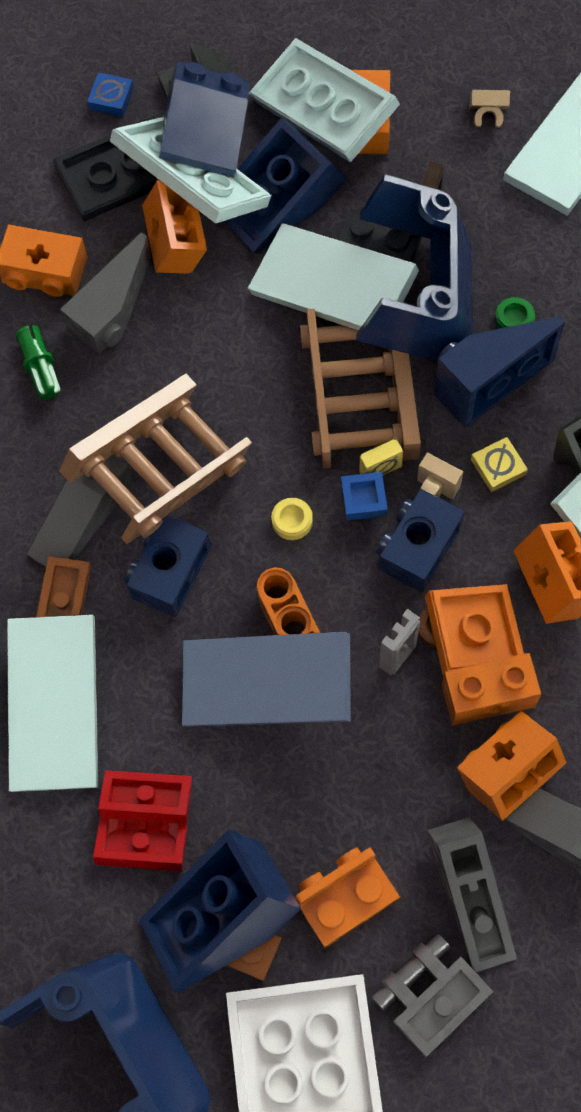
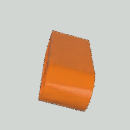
(287, 608)

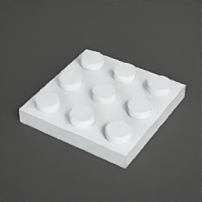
(304, 1047)

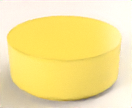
(292, 518)

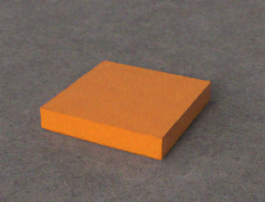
(473, 625)

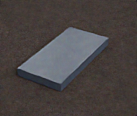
(267, 680)

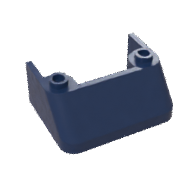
(446, 305)
(133, 1025)

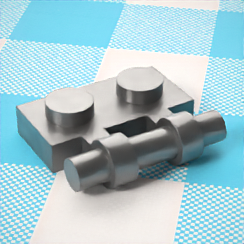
(439, 1007)

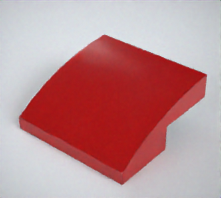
(143, 820)

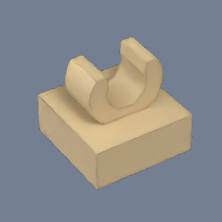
(489, 101)
(439, 477)

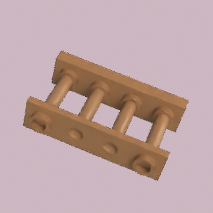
(397, 398)
(147, 420)

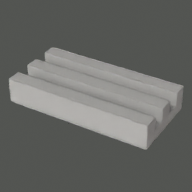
(402, 643)

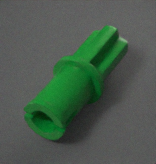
(38, 362)

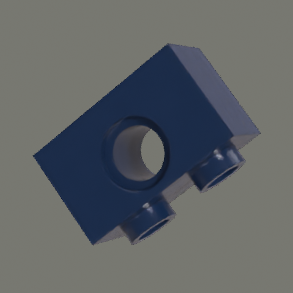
(424, 516)
(168, 588)

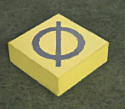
(382, 458)
(499, 464)

